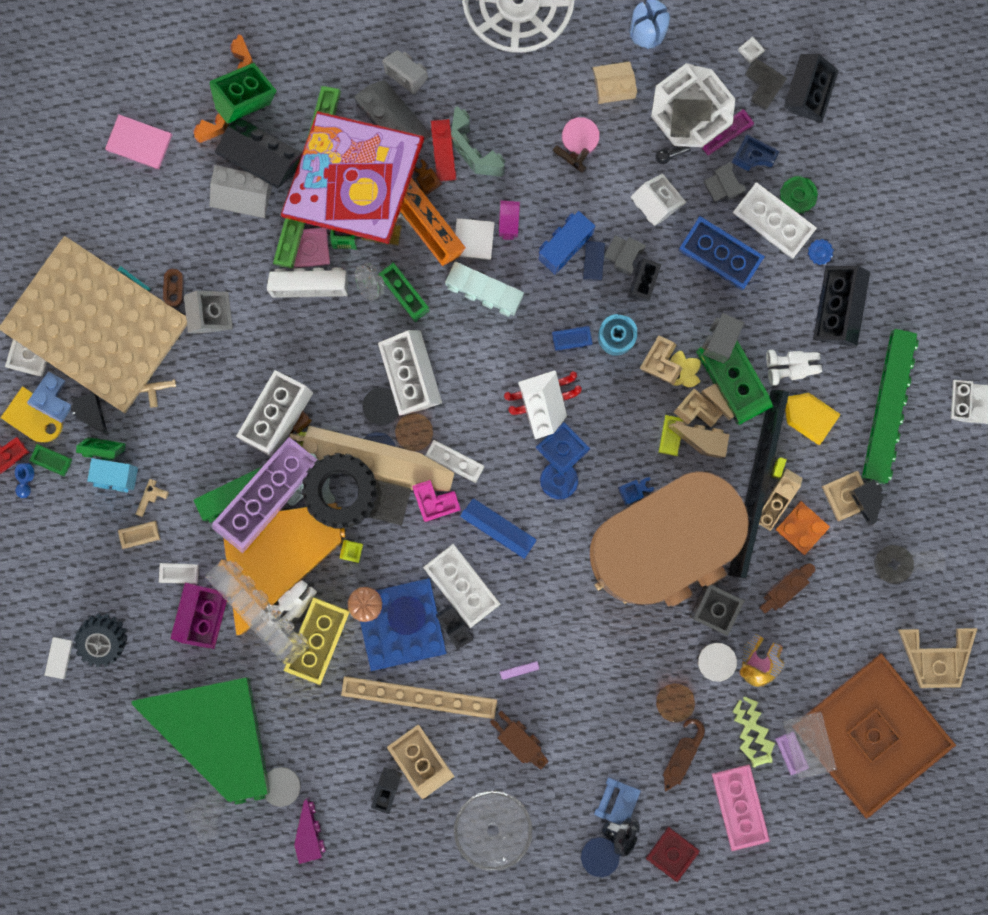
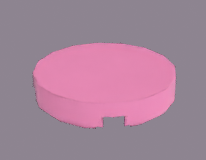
(580, 134)

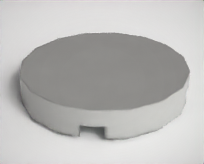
(283, 786)

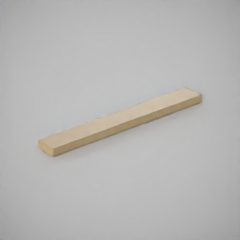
(419, 697)

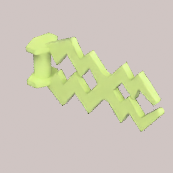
(751, 724)

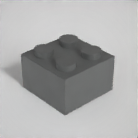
(723, 337)
(716, 609)

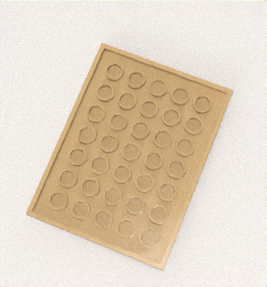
(94, 324)

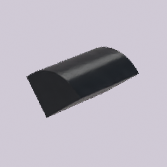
(644, 280)

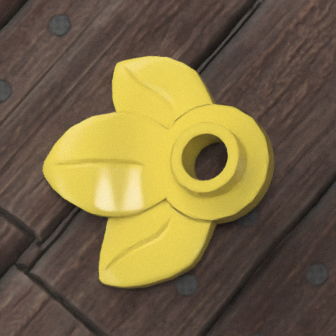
(690, 368)

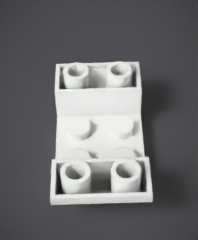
(969, 402)

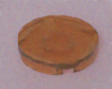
(410, 436)
(676, 697)

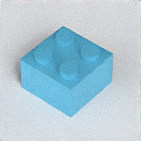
(114, 474)

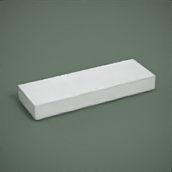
(455, 461)

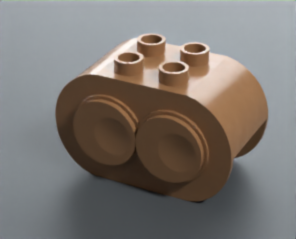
(670, 541)

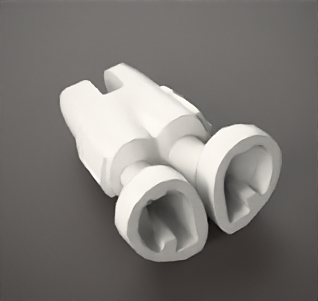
(797, 365)
(294, 603)

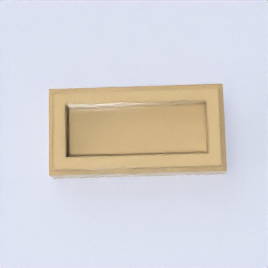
(139, 534)

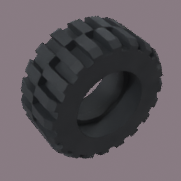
(321, 472)

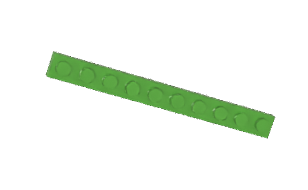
(292, 229)

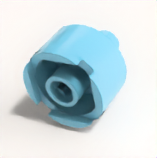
(618, 324)

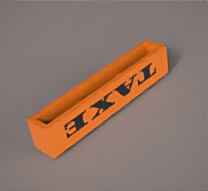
(430, 225)

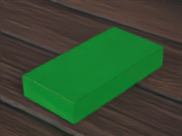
(50, 460)

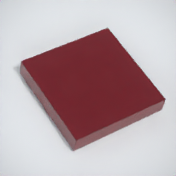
(672, 854)

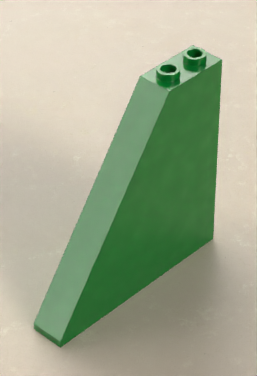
(216, 734)

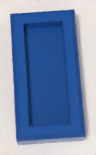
(572, 338)

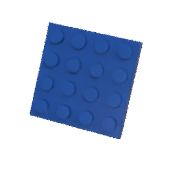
(390, 648)

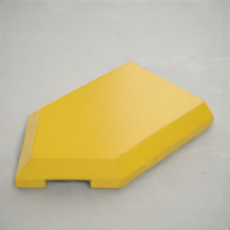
(810, 416)

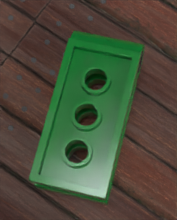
(742, 406)

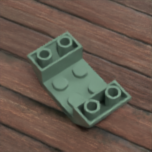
(489, 164)

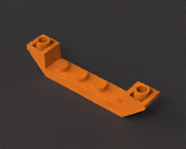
(206, 130)

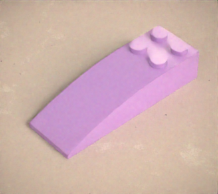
(264, 495)

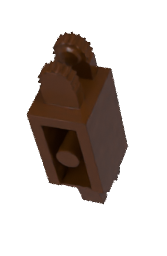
(787, 587)
(522, 745)

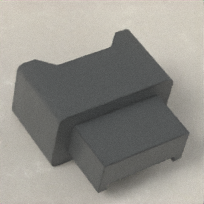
(724, 184)
(624, 253)

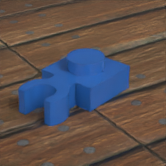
(633, 491)

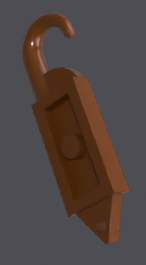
(683, 756)

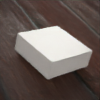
(751, 50)

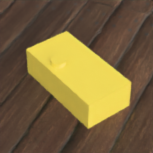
(322, 630)

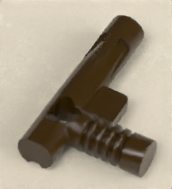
(573, 157)

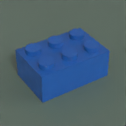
(566, 242)

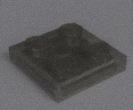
(391, 503)

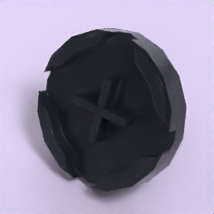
(622, 835)

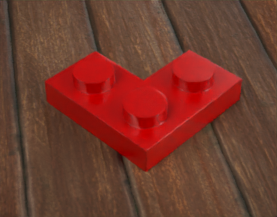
(12, 453)

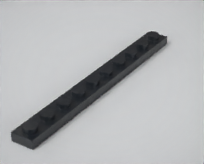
(759, 479)

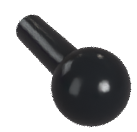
(663, 156)

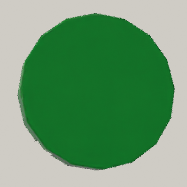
(803, 198)

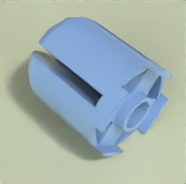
(649, 24)

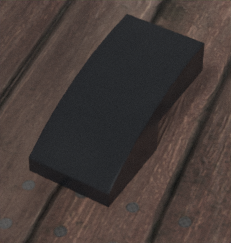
(454, 627)

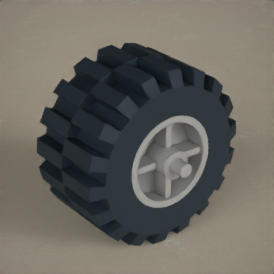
(100, 640)

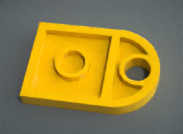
(30, 420)

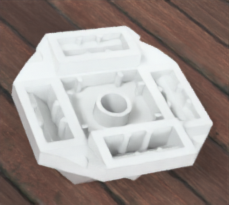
(697, 84)

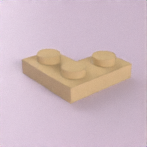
(657, 361)
(697, 405)

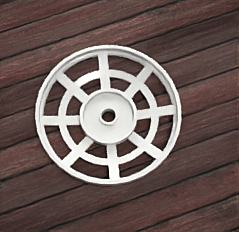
(519, 14)

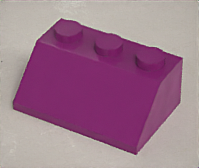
(199, 616)

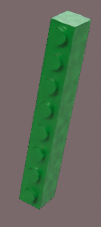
(889, 406)

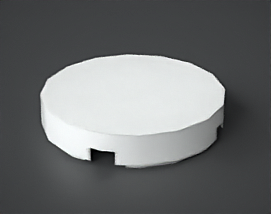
(717, 662)

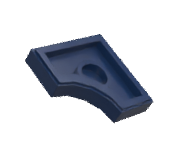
(754, 153)

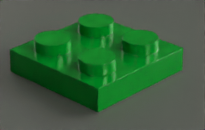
(101, 448)

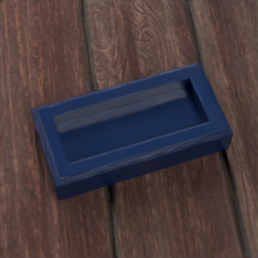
(594, 261)

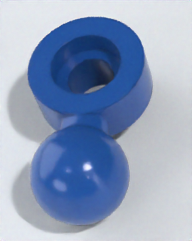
(24, 473)

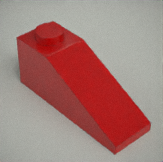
(443, 150)

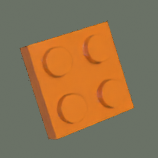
(802, 528)

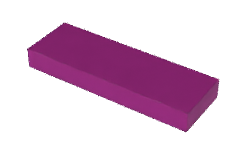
(740, 124)

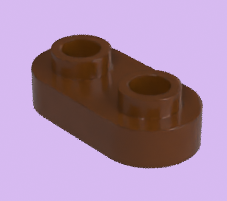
(173, 288)

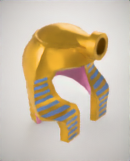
(760, 671)

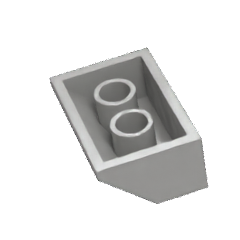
(239, 192)

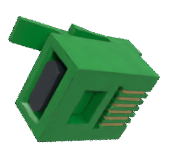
(343, 240)

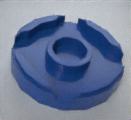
(555, 486)

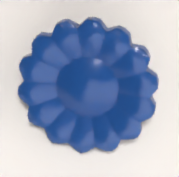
(820, 251)

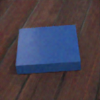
(563, 448)

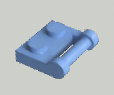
(623, 804)

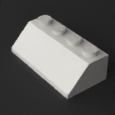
(308, 283)
(409, 372)

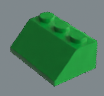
(241, 92)

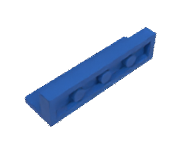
(498, 528)

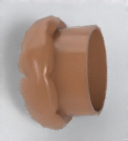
(365, 604)

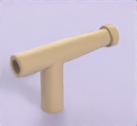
(152, 387)

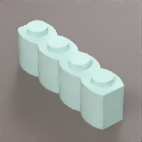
(484, 288)

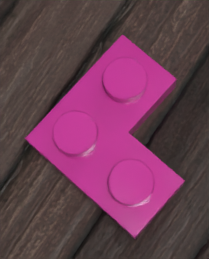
(432, 505)

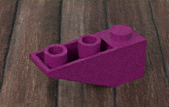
(307, 840)

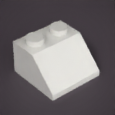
(657, 199)

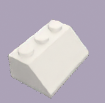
(543, 403)

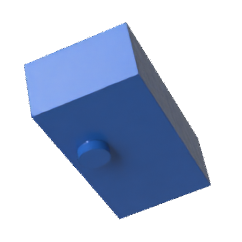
(721, 253)

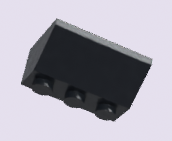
(811, 87)

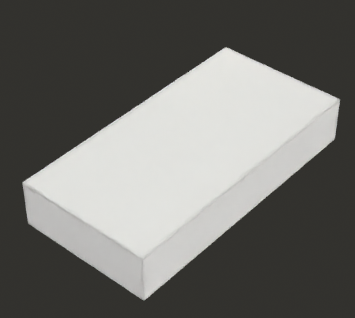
(178, 573)
(58, 658)

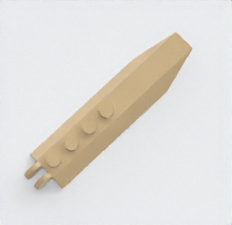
(385, 461)

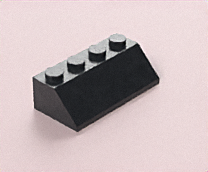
(258, 153)
(841, 305)

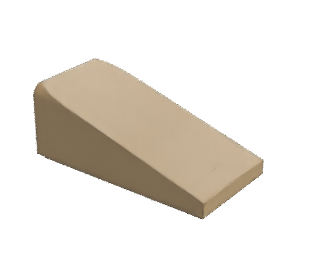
(716, 398)

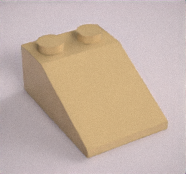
(420, 762)

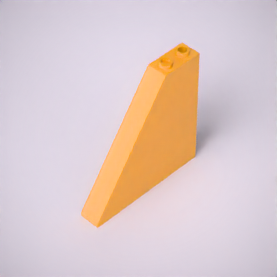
(284, 554)

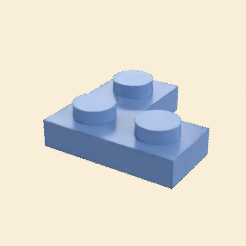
(46, 398)

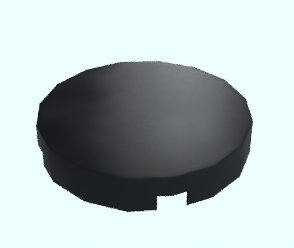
(380, 406)

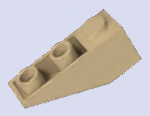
(706, 442)
(779, 498)

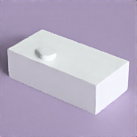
(274, 413)

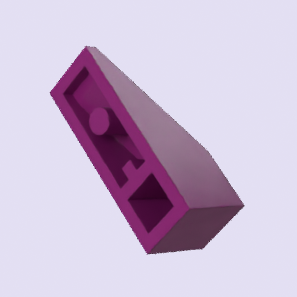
(509, 219)

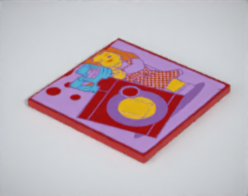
(352, 177)

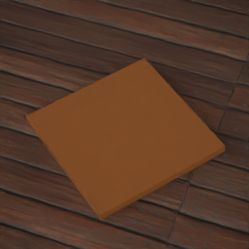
(879, 735)

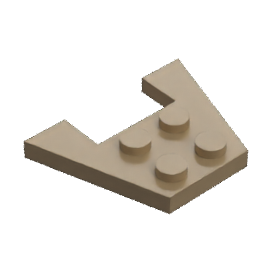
(938, 665)

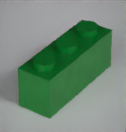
(404, 292)

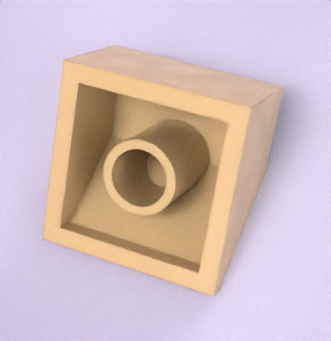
(615, 82)

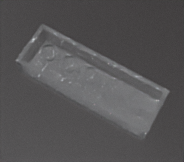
(257, 611)

